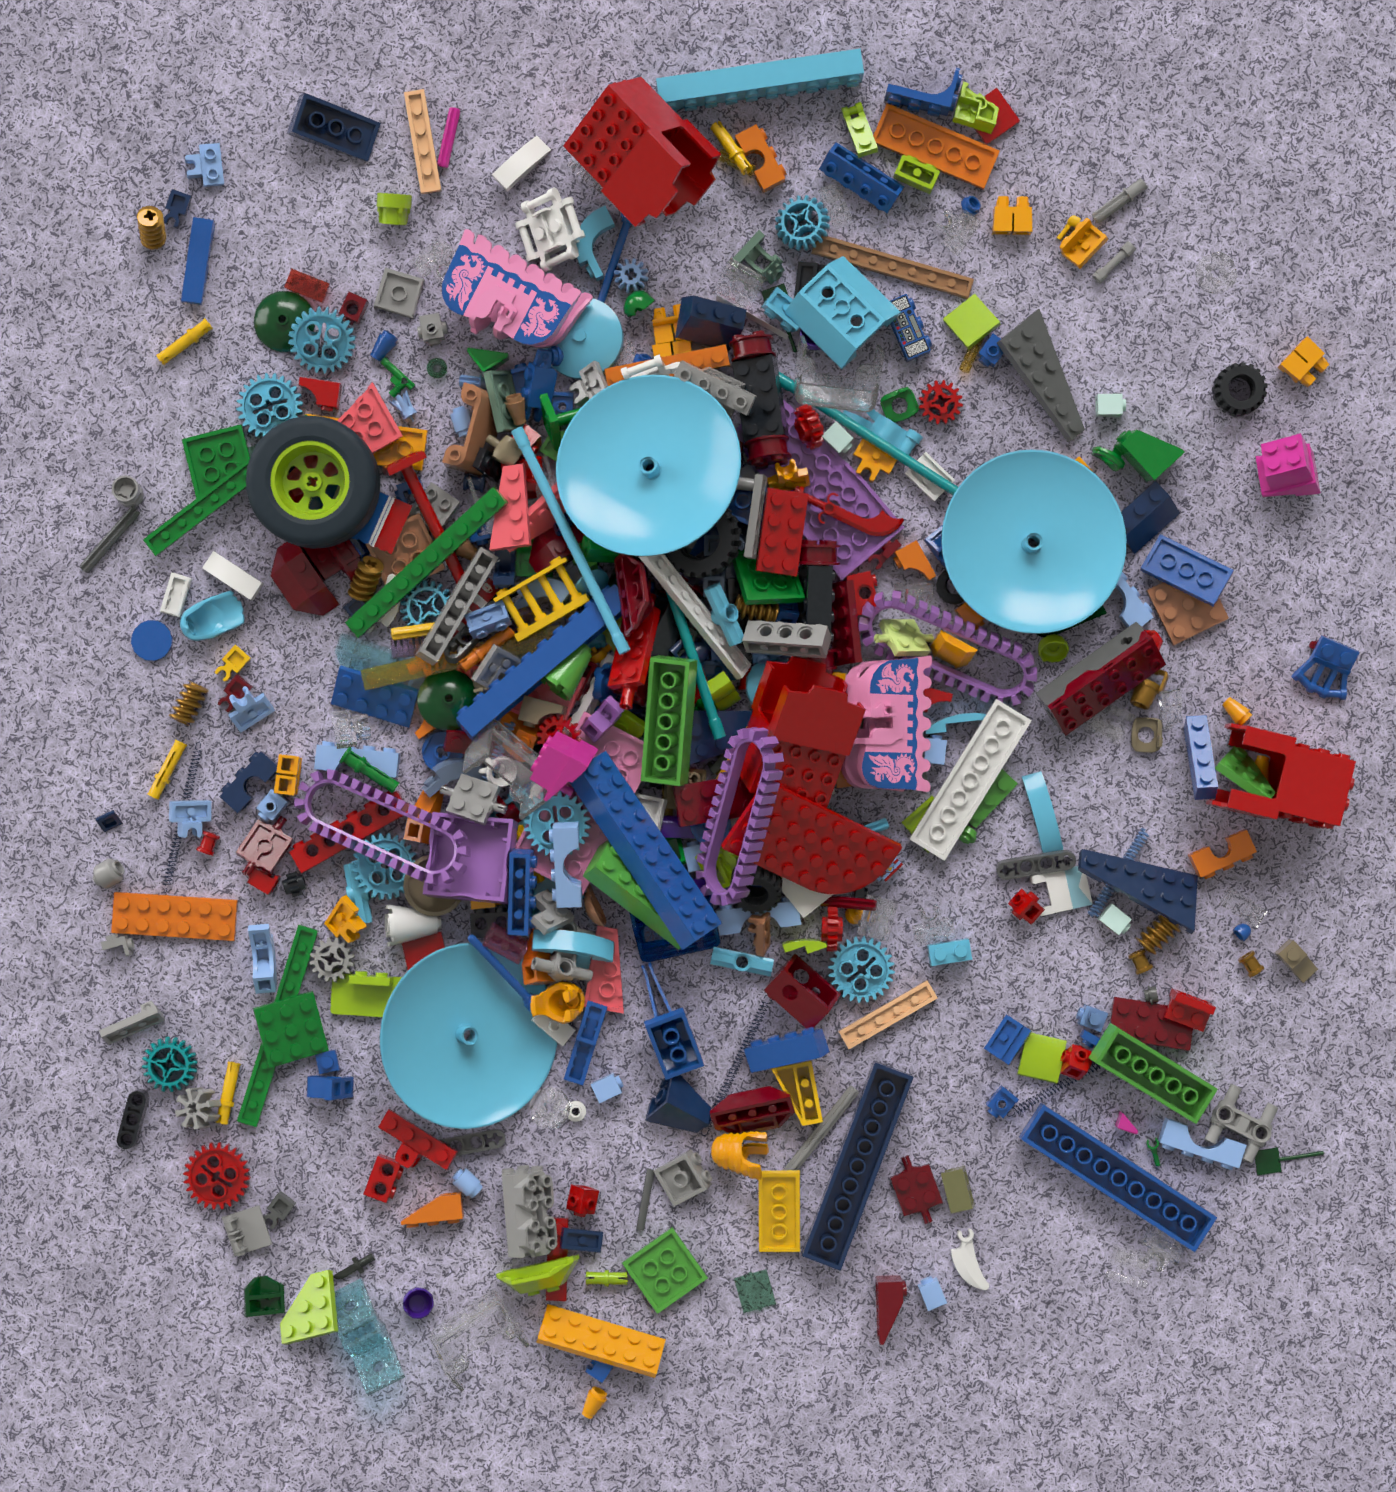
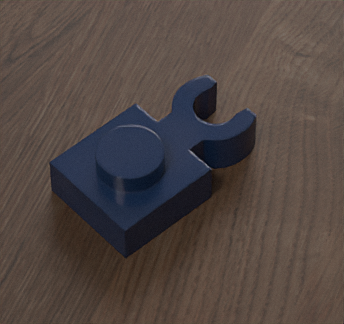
(177, 205)

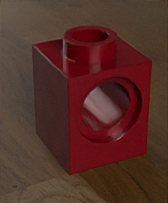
(353, 299)

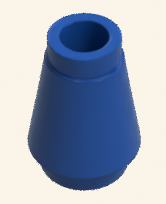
(383, 345)

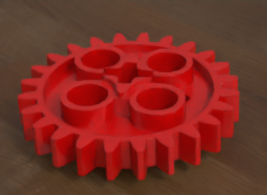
(206, 1191)

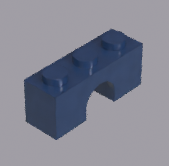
(236, 793)

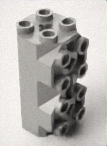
(526, 1202)

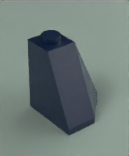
(679, 1106)

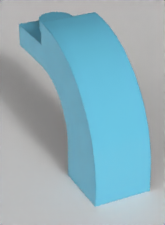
(593, 226)

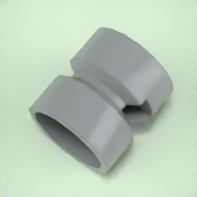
(127, 491)

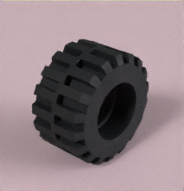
(1225, 399)
(764, 897)

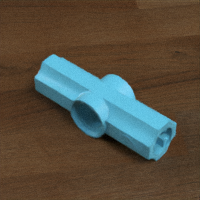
(724, 614)
(357, 894)
(756, 964)

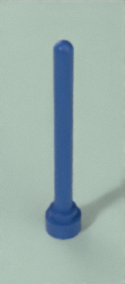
(614, 259)
(502, 970)

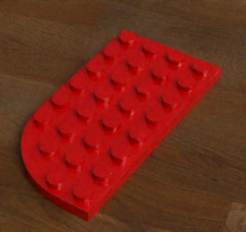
(816, 846)

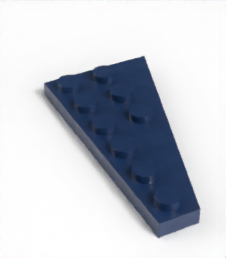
(703, 743)
(1150, 886)

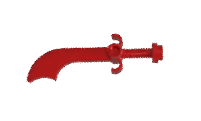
(876, 526)

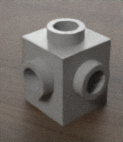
(428, 322)

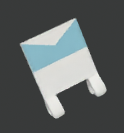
(1065, 889)

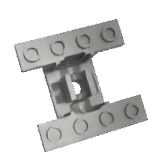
(723, 388)

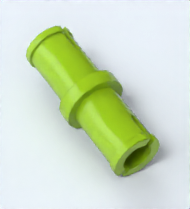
(607, 1278)

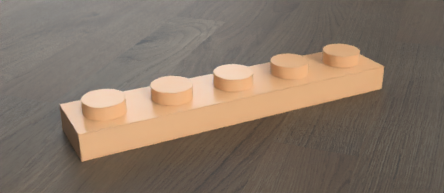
(422, 141)
(888, 1014)

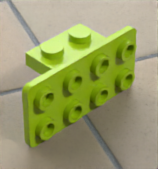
(362, 993)

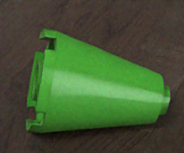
(568, 673)

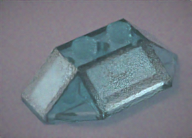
(362, 654)

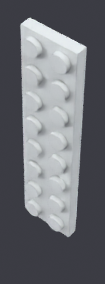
(970, 779)

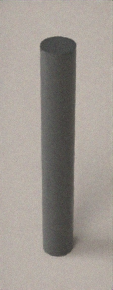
(645, 1199)

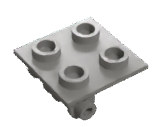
(442, 503)
(247, 1230)

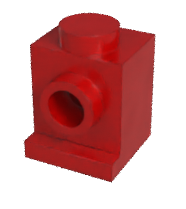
(263, 881)

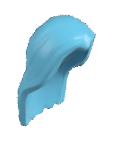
(212, 617)

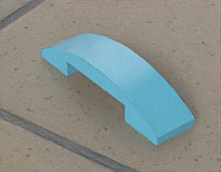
(940, 726)
(1042, 812)
(574, 943)

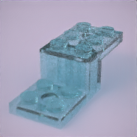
(366, 1338)

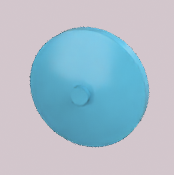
(592, 338)

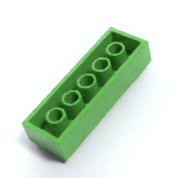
(669, 720)
(614, 879)
(1153, 1073)

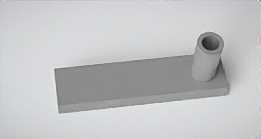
(758, 487)

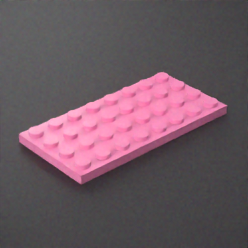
(627, 755)

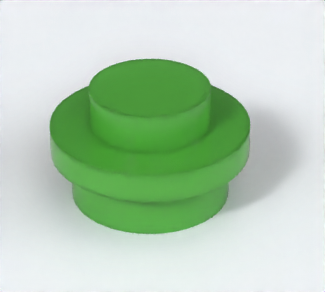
(968, 835)

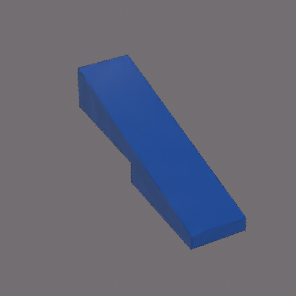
(197, 260)
(585, 1042)

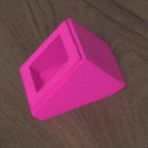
(1124, 1124)

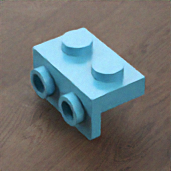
(776, 306)

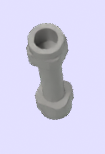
(1126, 250)

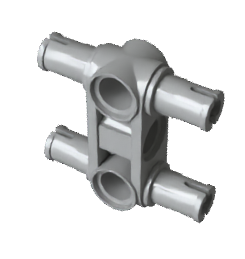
(564, 960)
(1241, 1123)

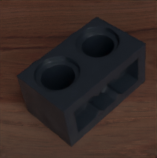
(490, 917)

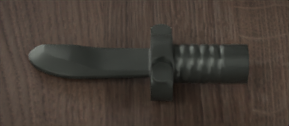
(357, 1265)

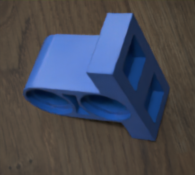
(329, 1087)

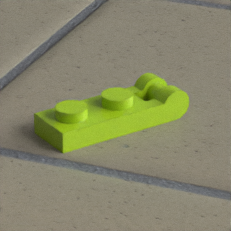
(859, 130)

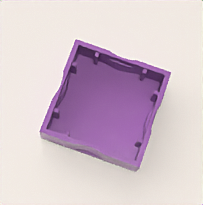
(488, 866)

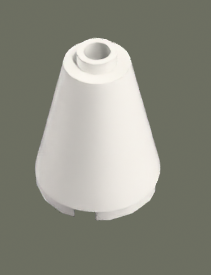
(407, 924)

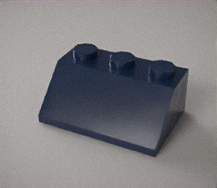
(709, 321)
(1147, 516)

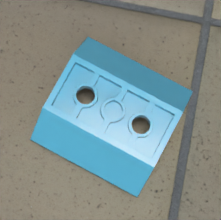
(829, 319)

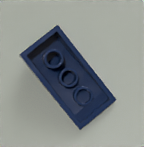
(333, 127)

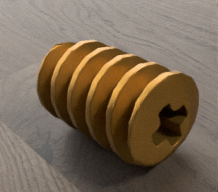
(151, 227)
(366, 579)
(760, 611)
(188, 703)
(1157, 934)

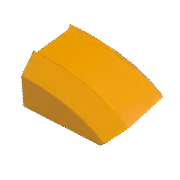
(952, 650)

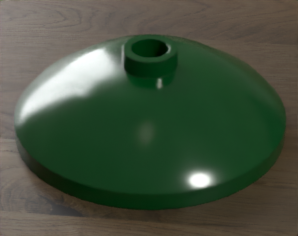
(267, 316)
(432, 701)

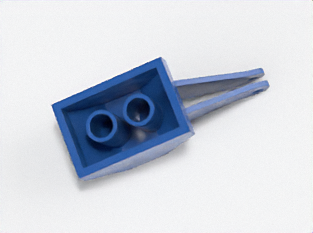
(671, 1036)

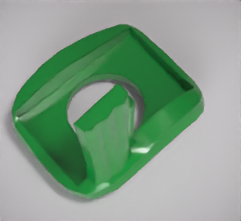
(905, 393)
(1110, 458)

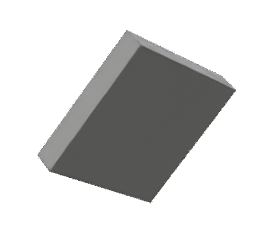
(399, 293)

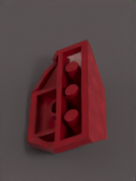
(550, 546)
(301, 581)
(633, 591)
(752, 1110)

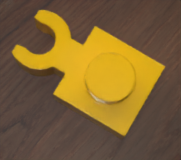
(234, 660)

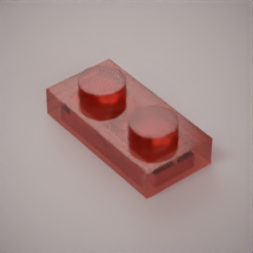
(307, 286)

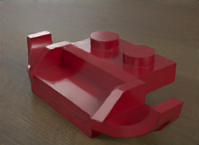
(334, 559)

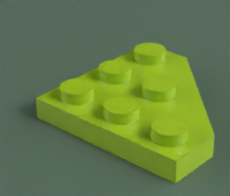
(312, 1311)

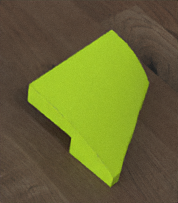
(974, 110)

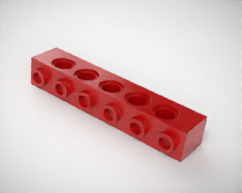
(300, 850)

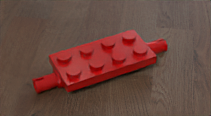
(631, 668)

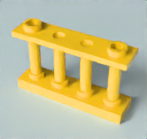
(542, 620)

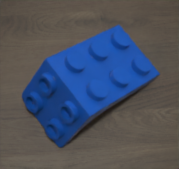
(916, 100)

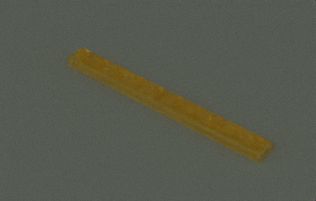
(418, 668)

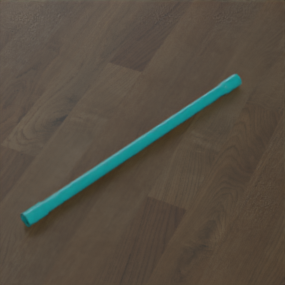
(788, 385)
(714, 720)

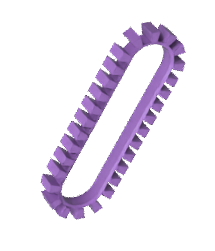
(975, 684)
(390, 802)
(756, 820)

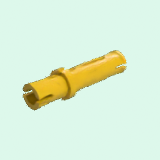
(736, 154)
(184, 341)
(166, 770)
(228, 1092)

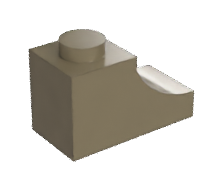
(536, 711)
(1296, 960)

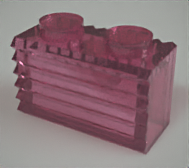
(508, 946)

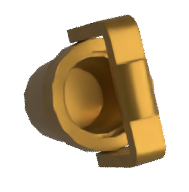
(1146, 691)

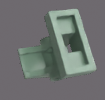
(751, 252)

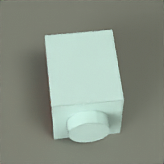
(1109, 405)
(838, 438)
(1115, 919)

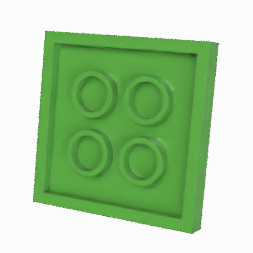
(664, 1270)

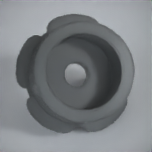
(1151, 995)

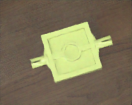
(904, 637)

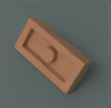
(762, 929)

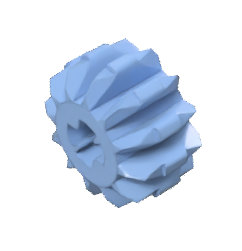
(624, 278)

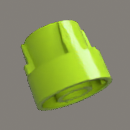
(393, 208)

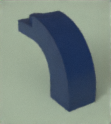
(505, 569)

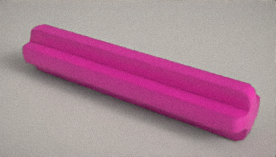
(448, 137)

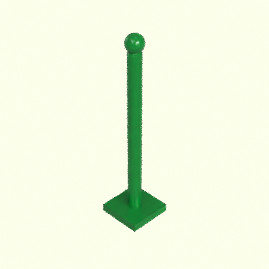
(553, 421)

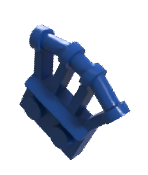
(1333, 656)

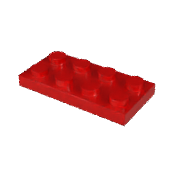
(781, 531)

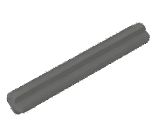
(110, 539)

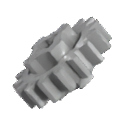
(330, 968)

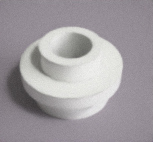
(577, 1104)

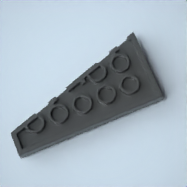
(1037, 363)

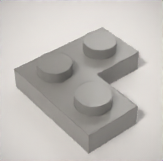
(493, 664)
(550, 916)

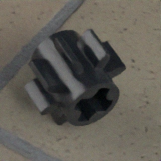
(294, 884)

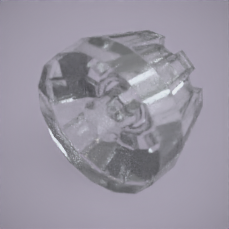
(920, 590)

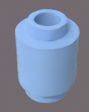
(461, 420)
(467, 1183)

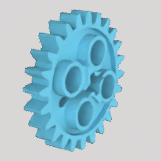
(303, 336)
(264, 388)
(538, 826)
(366, 868)
(848, 954)

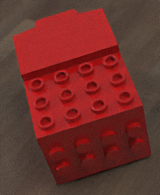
(643, 152)
(811, 722)
(1307, 783)

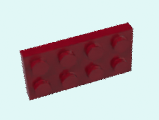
(845, 625)
(695, 801)
(1149, 1025)

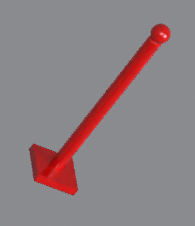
(405, 466)

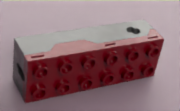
(1102, 677)

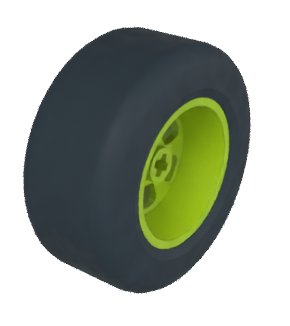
(270, 488)

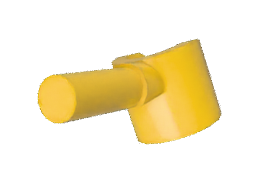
(1072, 222)

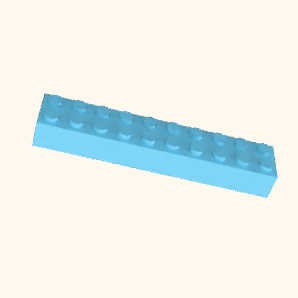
(762, 80)

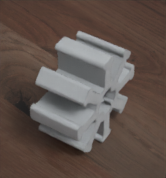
(198, 1108)

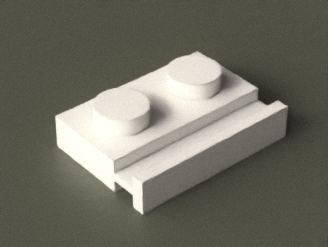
(925, 485)

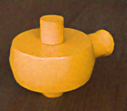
(599, 654)
(853, 915)

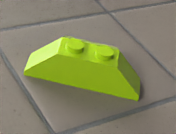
(539, 1276)

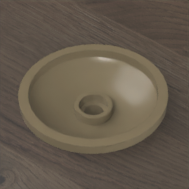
(423, 904)

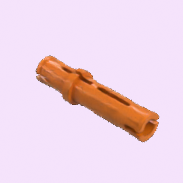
(479, 653)

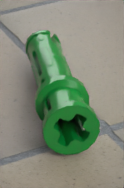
(361, 765)

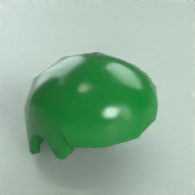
(636, 302)

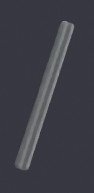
(822, 1129)

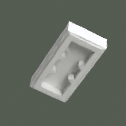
(175, 594)
(556, 1030)

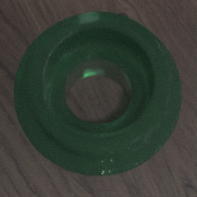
(436, 361)

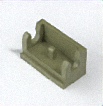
(958, 1189)

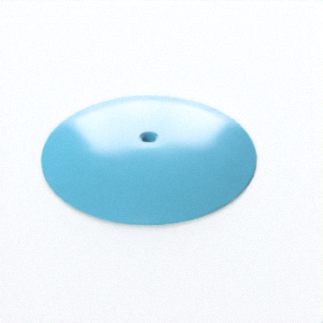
(638, 425)
(1075, 532)
(425, 1047)

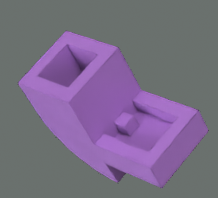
(602, 719)

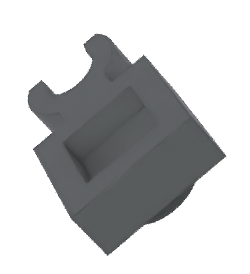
(279, 1208)

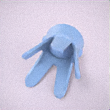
(404, 406)

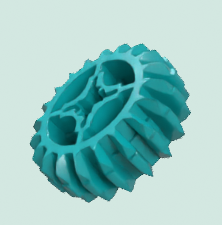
(167, 1073)

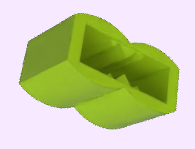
(723, 692)

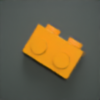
(1082, 243)

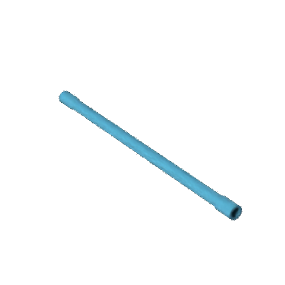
(524, 445)

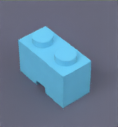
(949, 952)

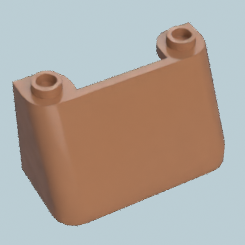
(481, 425)

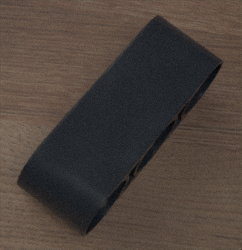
(127, 1127)

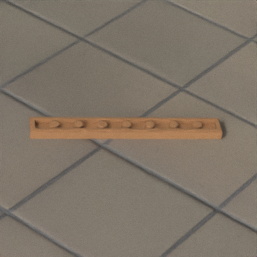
(895, 266)

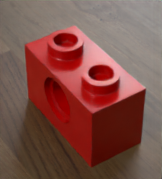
(863, 580)

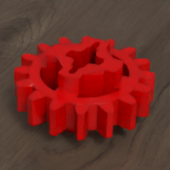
(938, 393)
(808, 426)
(562, 726)
(832, 929)

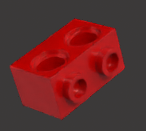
(379, 1176)

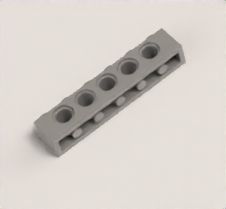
(456, 606)

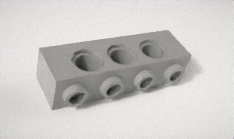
(786, 639)

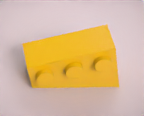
(800, 1083)

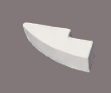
(521, 163)
(233, 576)

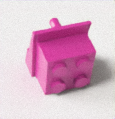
(1287, 468)
(561, 762)

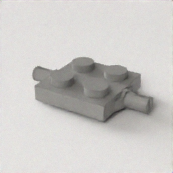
(473, 799)

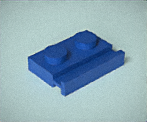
(1008, 1039)

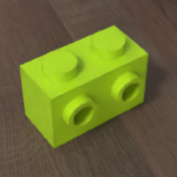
(916, 174)

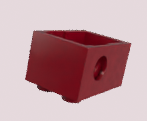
(800, 998)

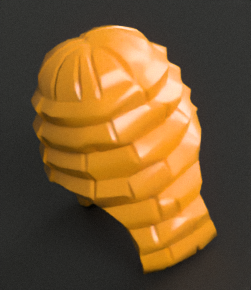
(559, 1002)
(730, 1154)

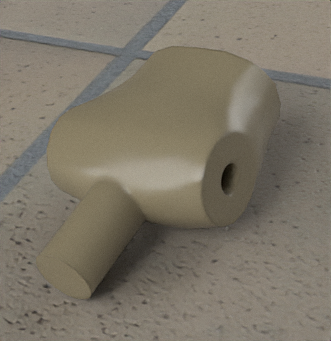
(506, 450)

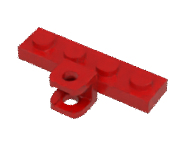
(416, 1142)

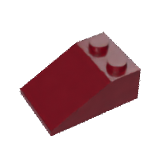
(889, 1301)

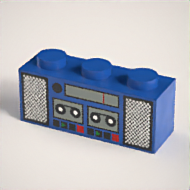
(909, 329)

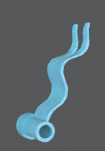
(888, 430)

